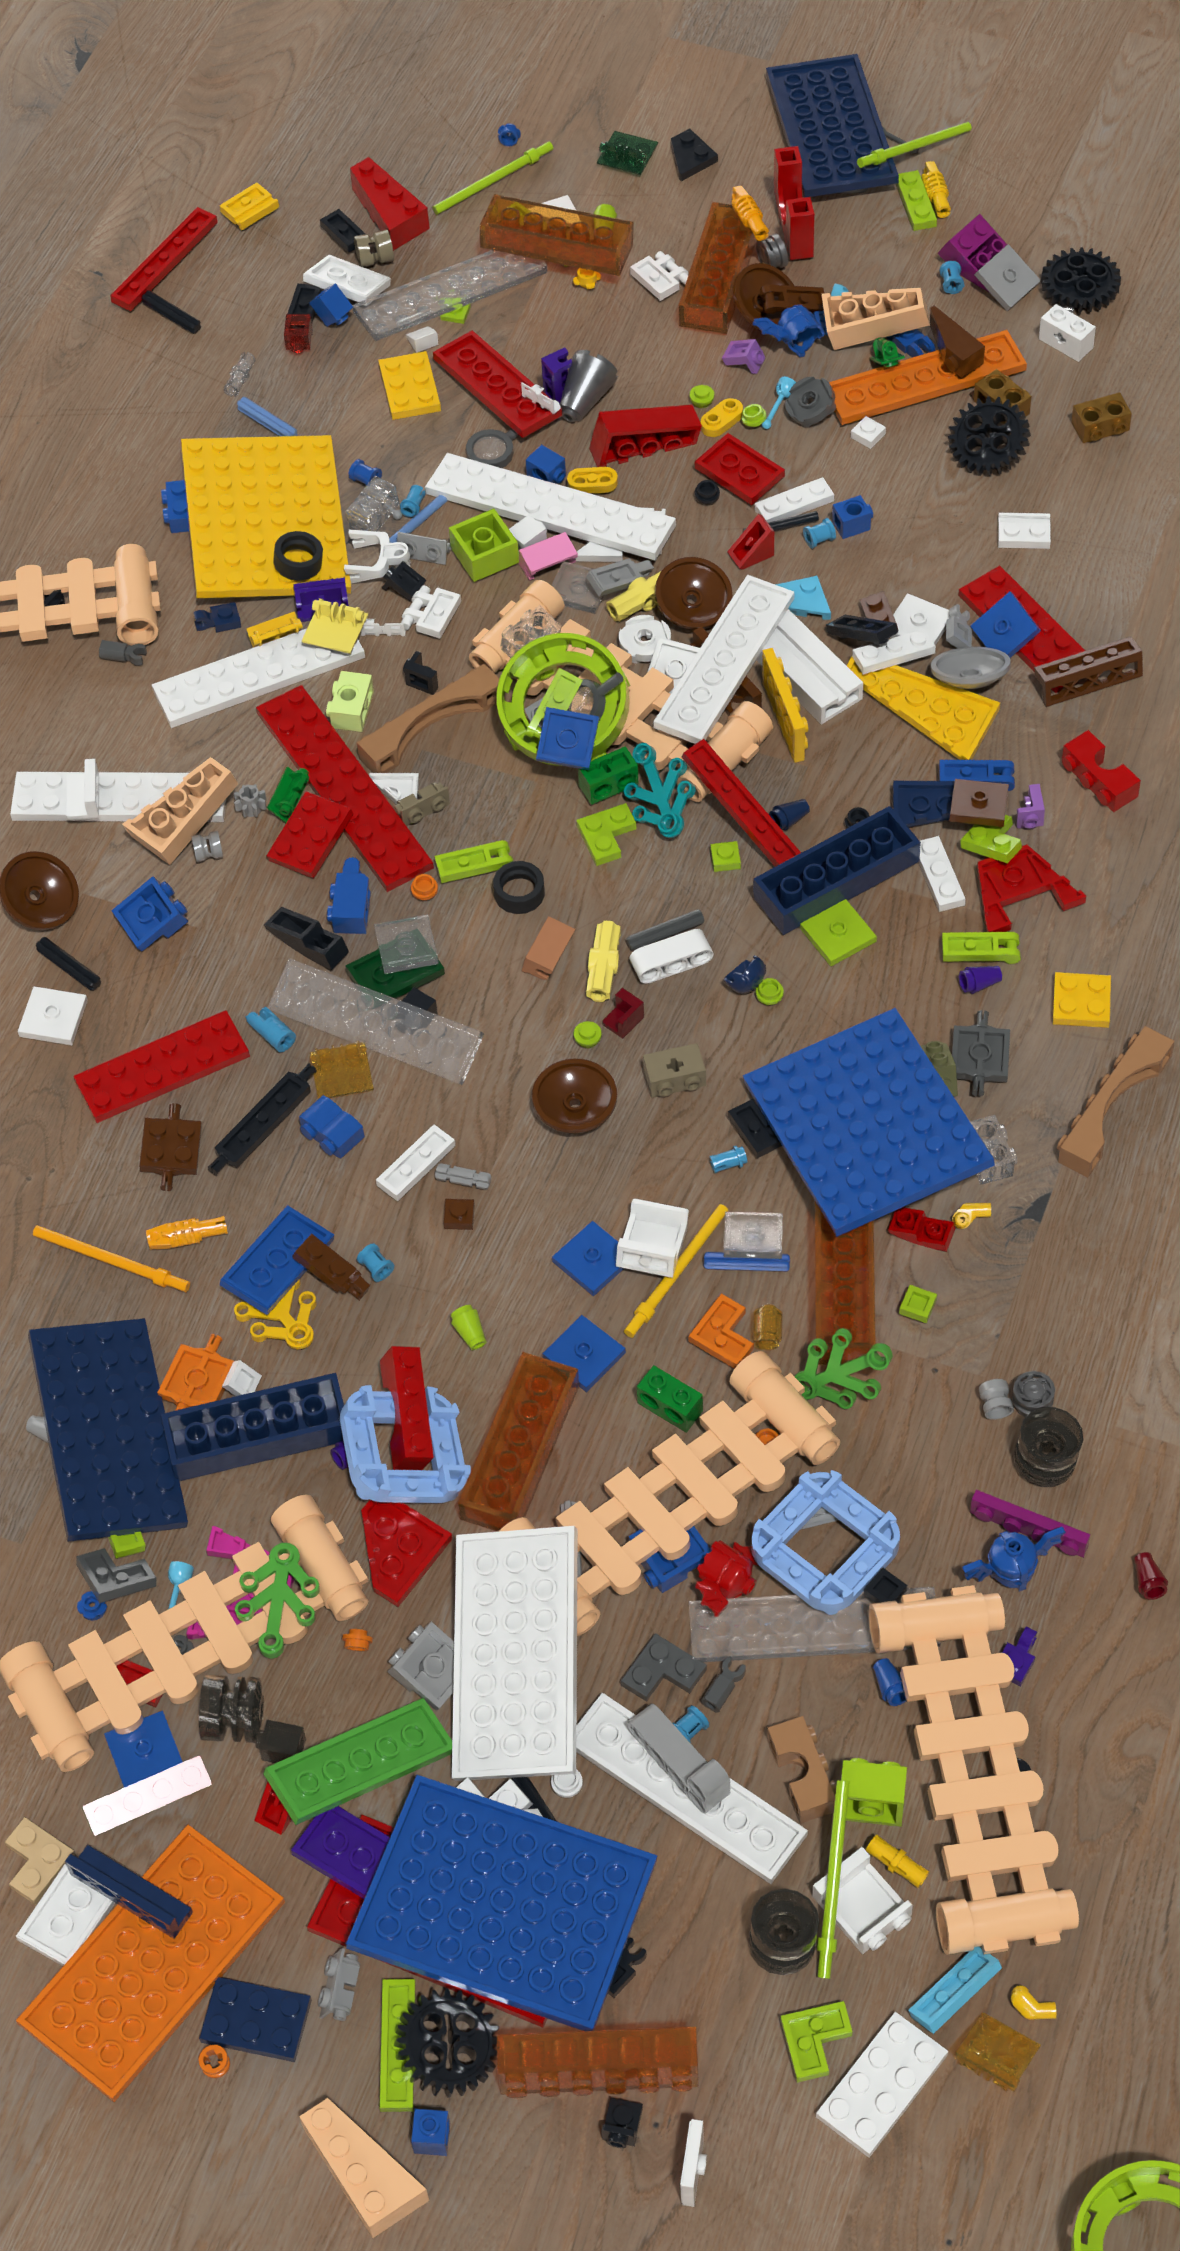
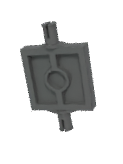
(981, 1053)

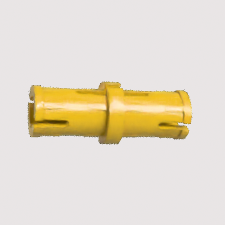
(897, 1861)

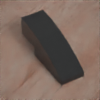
(307, 937)

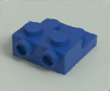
(177, 512)
(150, 913)
(668, 1573)

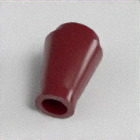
(1149, 1577)

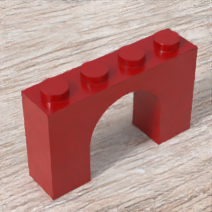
(794, 211)

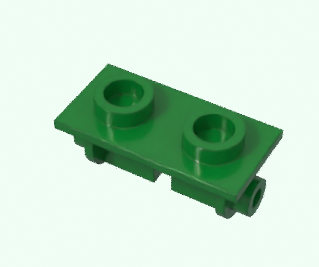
(885, 352)
(288, 793)

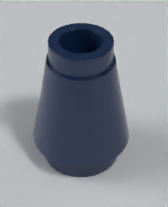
(789, 813)

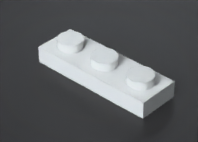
(795, 501)
(894, 652)
(940, 875)
(415, 1162)

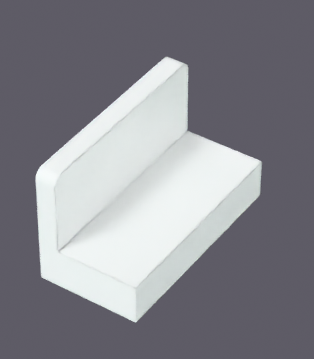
(83, 792)

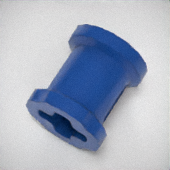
(362, 472)

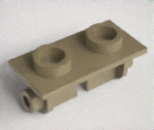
(433, 798)

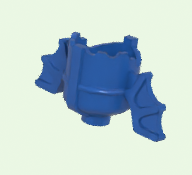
(795, 326)
(1013, 1558)

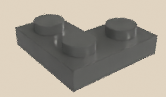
(111, 1581)
(659, 1661)

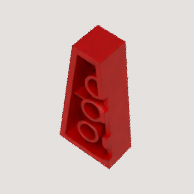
(389, 203)
(642, 431)

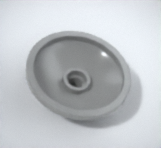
(970, 667)

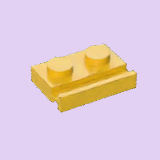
(249, 206)

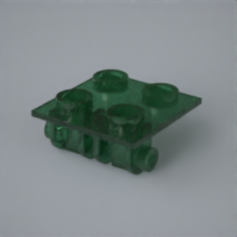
(626, 152)

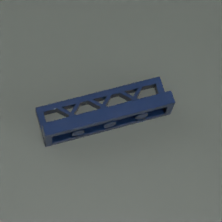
(129, 1891)

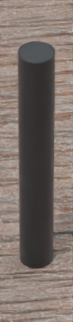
(793, 521)

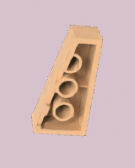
(873, 315)
(182, 811)
(366, 2173)

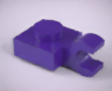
(1020, 1655)

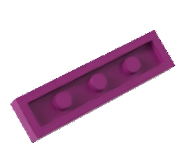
(1021, 1520)

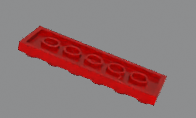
(493, 382)
(1048, 645)
(161, 1066)

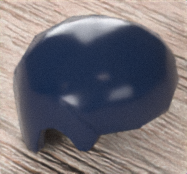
(746, 976)

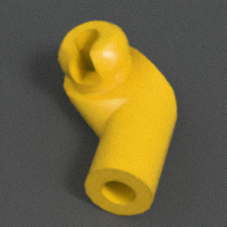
(969, 1211)
(1029, 2007)

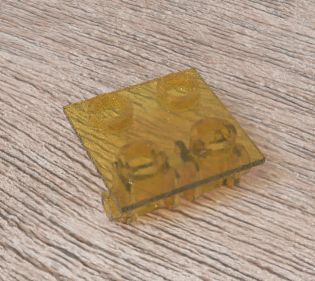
(341, 1070)
(997, 2051)

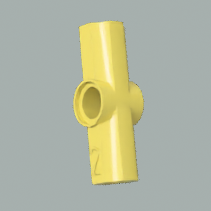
(637, 597)
(603, 961)

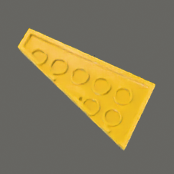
(940, 711)

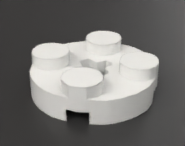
(642, 626)

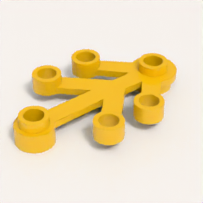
(281, 1313)

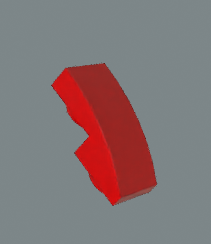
(924, 1231)

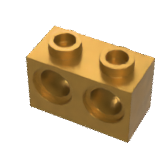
(1002, 386)
(1101, 417)

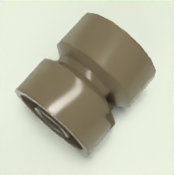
(382, 247)

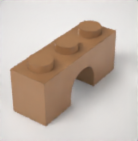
(794, 1744)

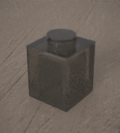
(280, 1741)

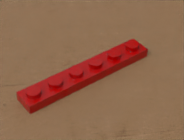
(164, 258)
(740, 803)

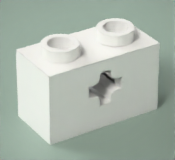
(1067, 332)

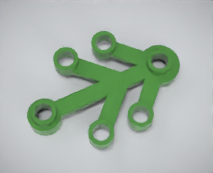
(839, 1373)
(277, 1594)

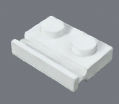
(1024, 530)

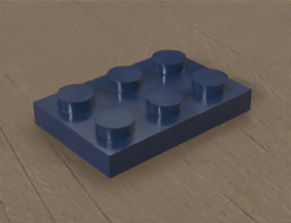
(255, 2019)

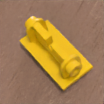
(274, 629)

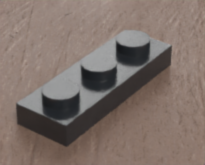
(862, 629)

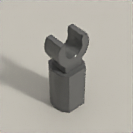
(122, 652)
(722, 1686)

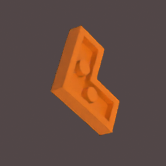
(715, 1332)

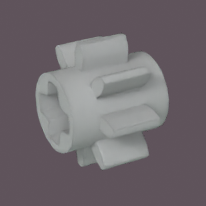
(250, 800)

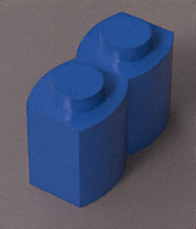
(331, 1127)

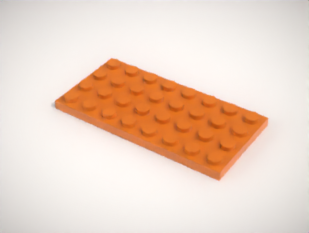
(137, 1984)

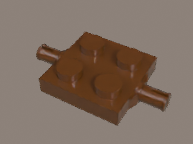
(170, 1146)

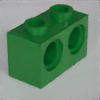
(608, 775)
(670, 1398)

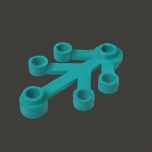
(661, 792)

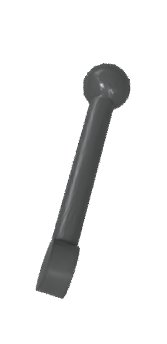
(898, 140)

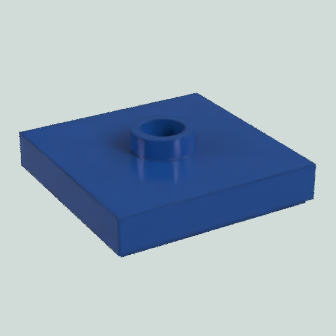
(1006, 626)
(567, 738)
(589, 1258)
(586, 1349)
(145, 1750)

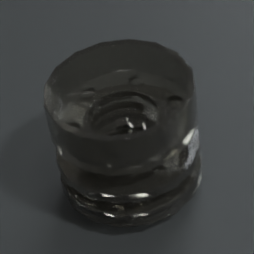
(1048, 1447)
(234, 1709)
(787, 1915)

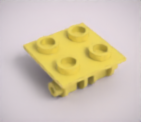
(334, 626)

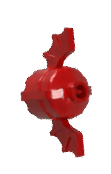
(725, 1575)

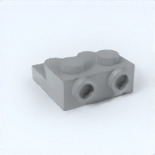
(426, 1665)

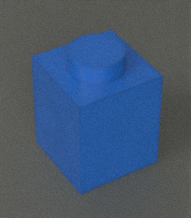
(331, 305)

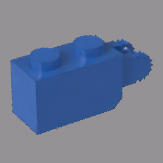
(350, 900)

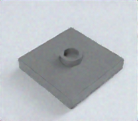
(1007, 277)

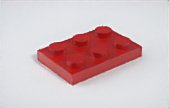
(739, 468)
(309, 834)

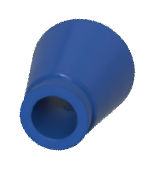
(889, 1682)

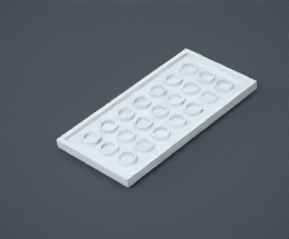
(515, 1654)

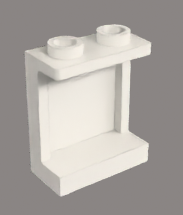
(652, 1238)
(866, 1903)

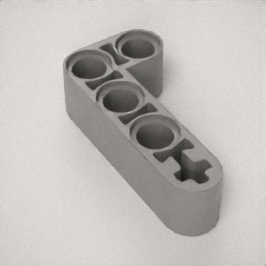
(700, 1780)

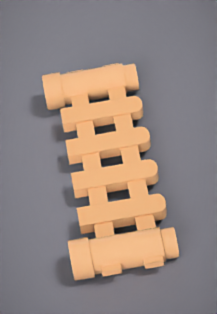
(133, 605)
(733, 741)
(769, 1398)
(42, 1692)
(986, 1918)

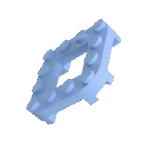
(402, 1486)
(842, 1588)

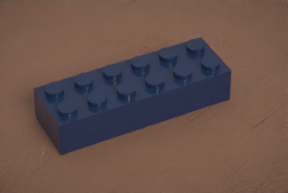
(836, 869)
(254, 1427)

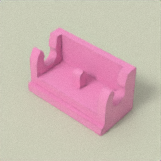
(546, 554)

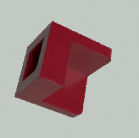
(625, 1015)

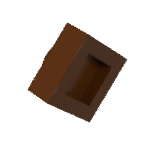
(459, 1214)

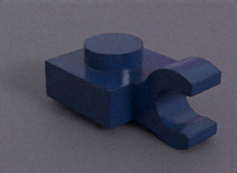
(222, 617)

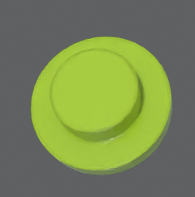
(702, 396)
(753, 415)
(769, 991)
(587, 1034)

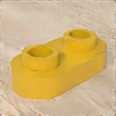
(721, 417)
(593, 479)

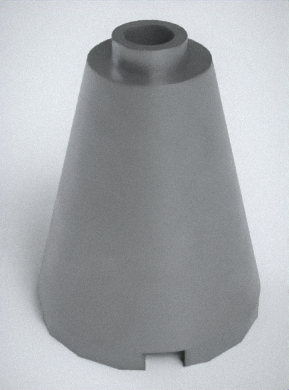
(585, 384)

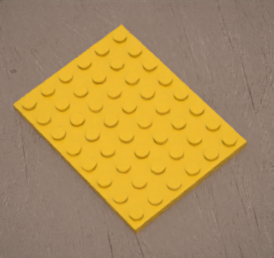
(249, 495)

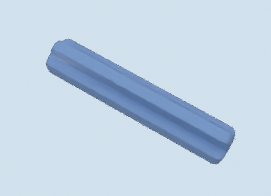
(265, 418)

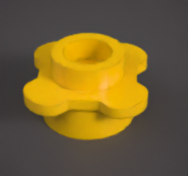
(586, 278)

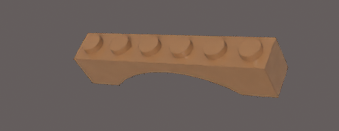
(471, 693)
(1144, 1060)

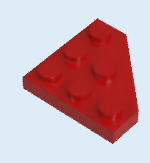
(400, 1547)

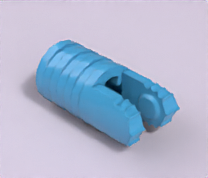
(272, 1029)

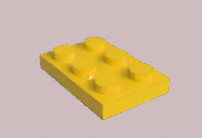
(409, 385)

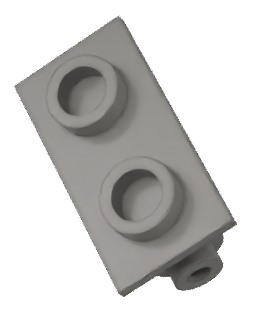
(425, 548)
(340, 1972)

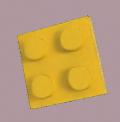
(1081, 999)

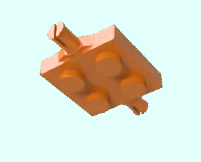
(196, 1375)

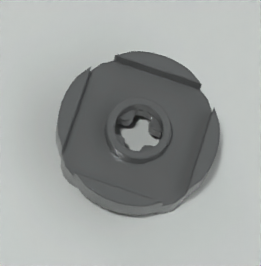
(816, 411)

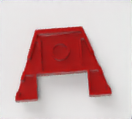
(1017, 880)

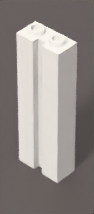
(815, 672)

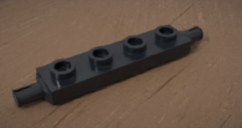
(262, 1119)

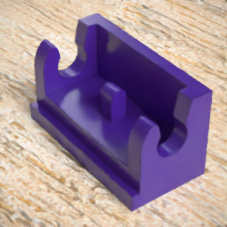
(555, 373)
(329, 590)

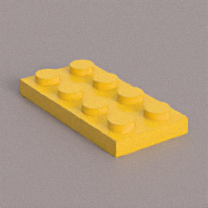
(784, 704)

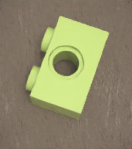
(350, 701)

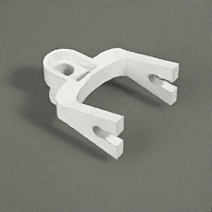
(390, 555)

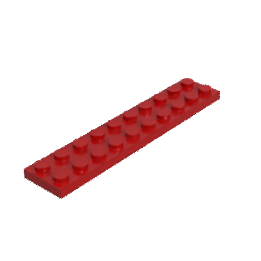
(339, 777)

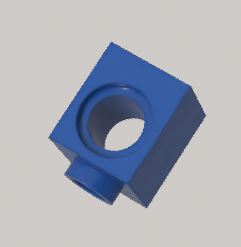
(546, 465)
(852, 516)
(430, 2132)

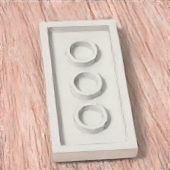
(882, 2084)

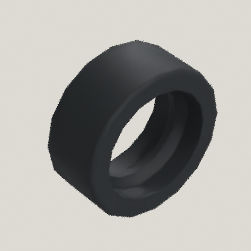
(300, 541)
(513, 871)

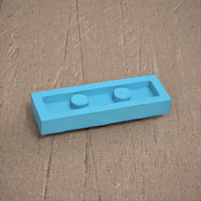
(954, 1989)

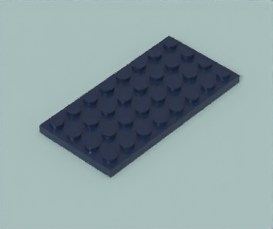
(833, 123)
(106, 1429)

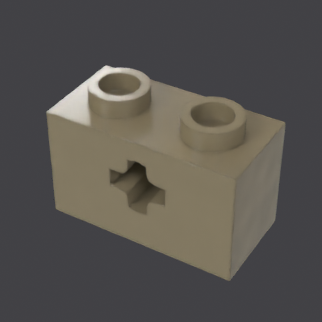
(674, 1070)

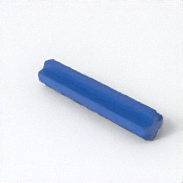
(716, 1260)

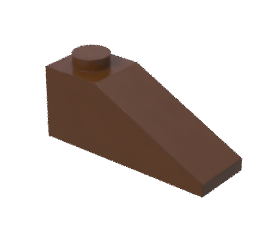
(957, 347)

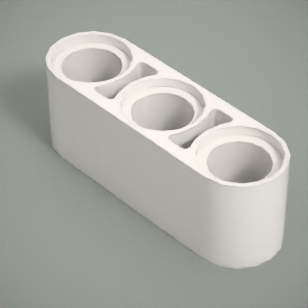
(671, 956)

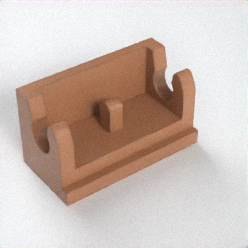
(547, 948)

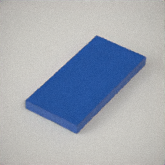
(267, 1266)

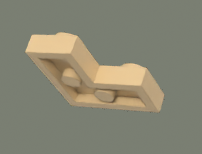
(44, 1859)

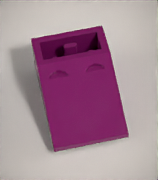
(973, 248)

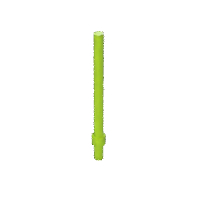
(880, 156)
(530, 157)
(826, 1943)

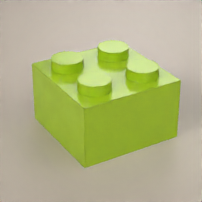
(484, 545)
(875, 1791)

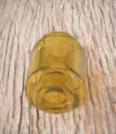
(767, 1327)

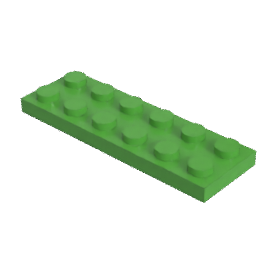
(359, 1761)

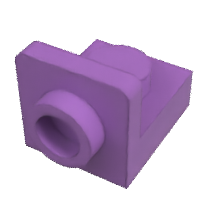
(744, 352)
(1033, 812)

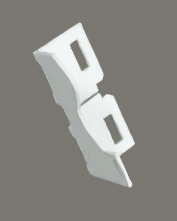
(535, 395)
(372, 628)

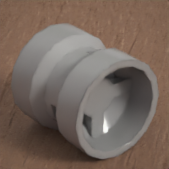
(201, 848)
(996, 1399)

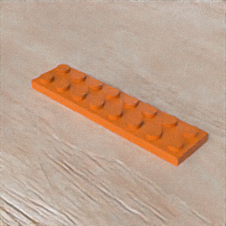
(919, 380)

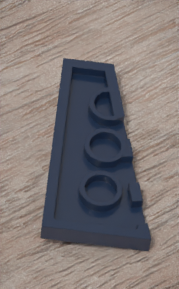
(922, 801)

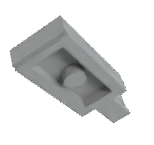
(617, 575)

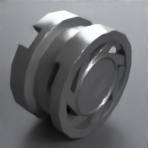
(772, 251)
(1032, 1392)

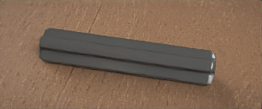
(665, 929)

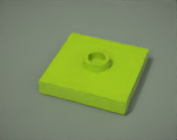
(838, 932)

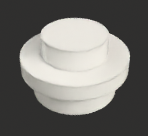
(567, 1785)

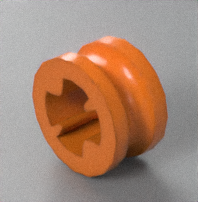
(223, 2065)

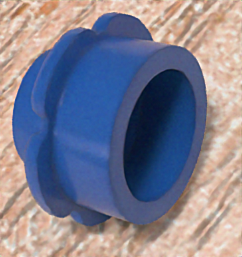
(506, 138)
(88, 1612)

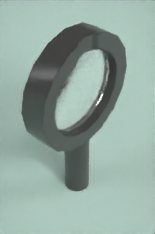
(491, 447)
(591, 696)

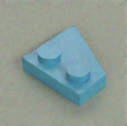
(808, 597)

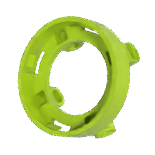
(540, 662)
(1120, 2193)

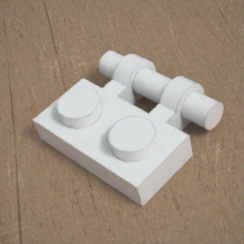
(655, 277)
(437, 614)

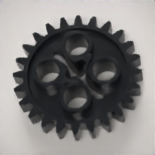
(1081, 279)
(989, 415)
(419, 2041)

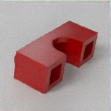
(1112, 786)

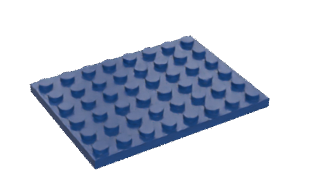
(867, 1121)
(503, 1903)

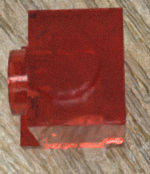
(298, 338)

